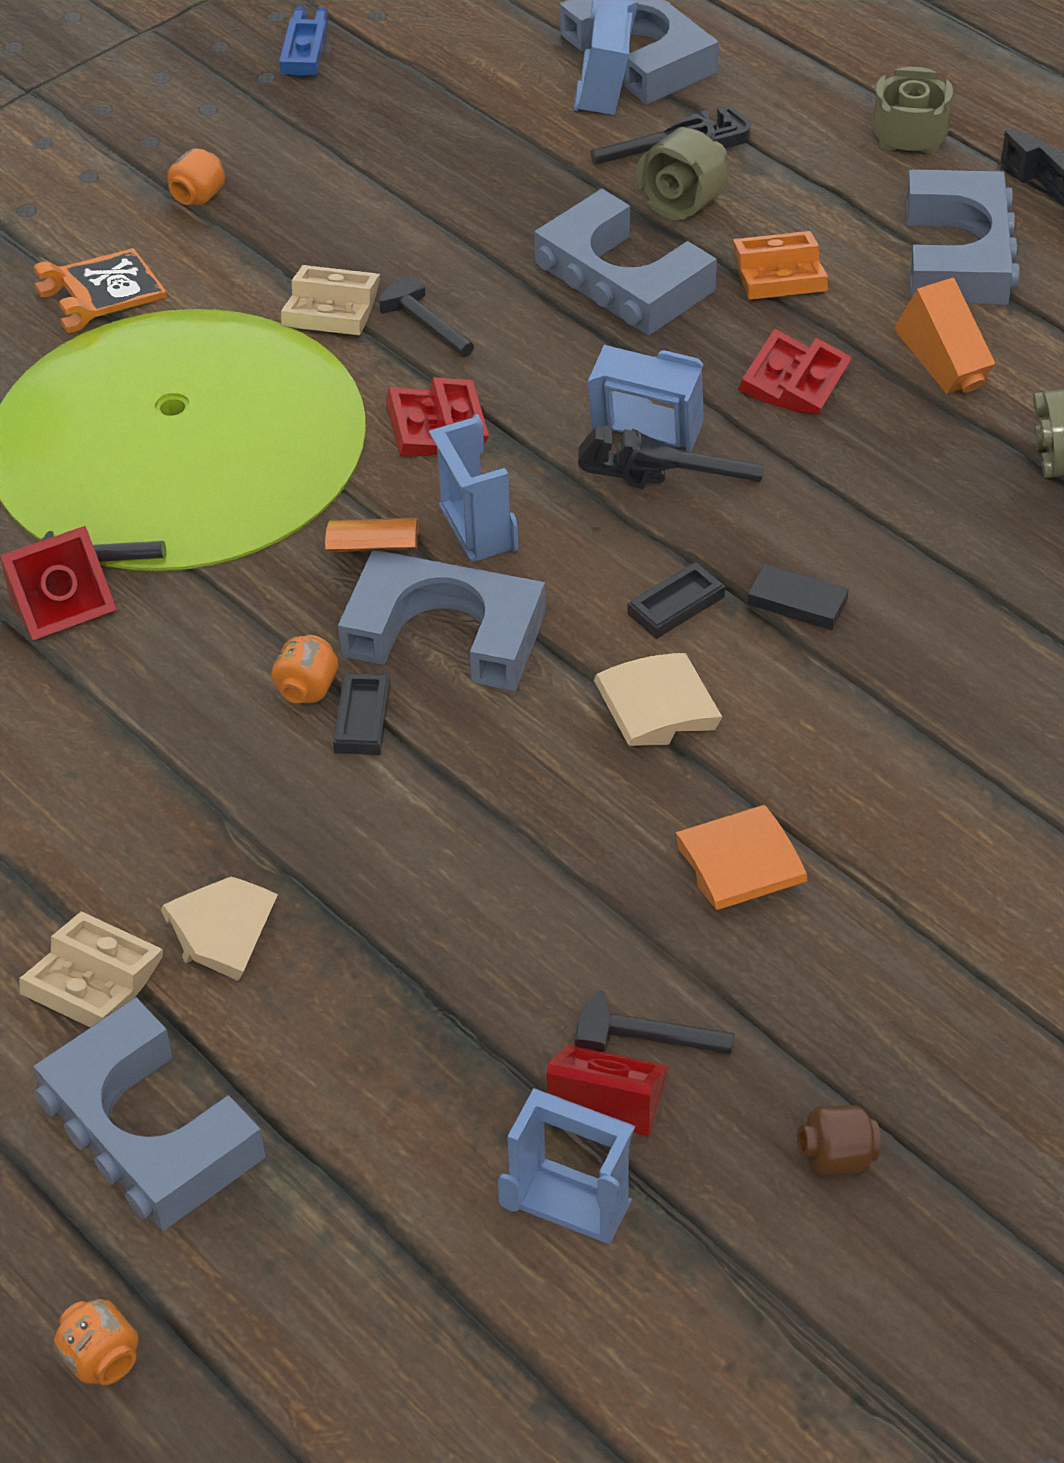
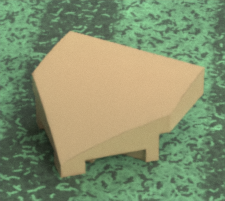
(220, 923)

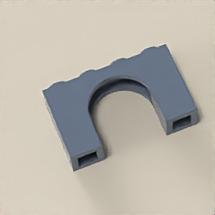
(673, 62)
(973, 203)
(638, 295)
(402, 586)
(161, 1173)

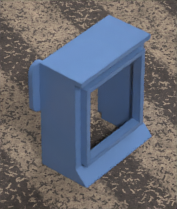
(608, 57)
(663, 378)
(473, 502)
(559, 1192)

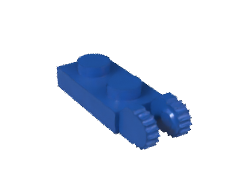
(304, 43)

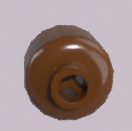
(839, 1140)

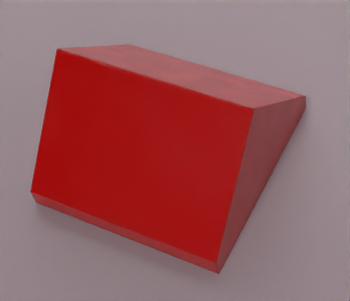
(57, 583)
(608, 1084)

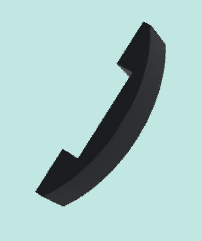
(1034, 159)

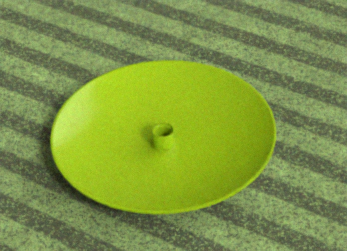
(182, 435)

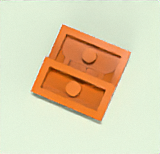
(780, 265)
(370, 534)
(741, 857)

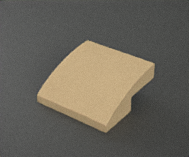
(330, 300)
(657, 698)
(90, 970)

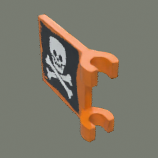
(99, 286)

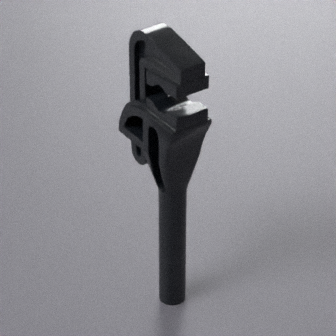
(733, 131)
(646, 459)

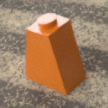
(946, 337)

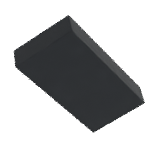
(798, 596)
(676, 600)
(362, 714)

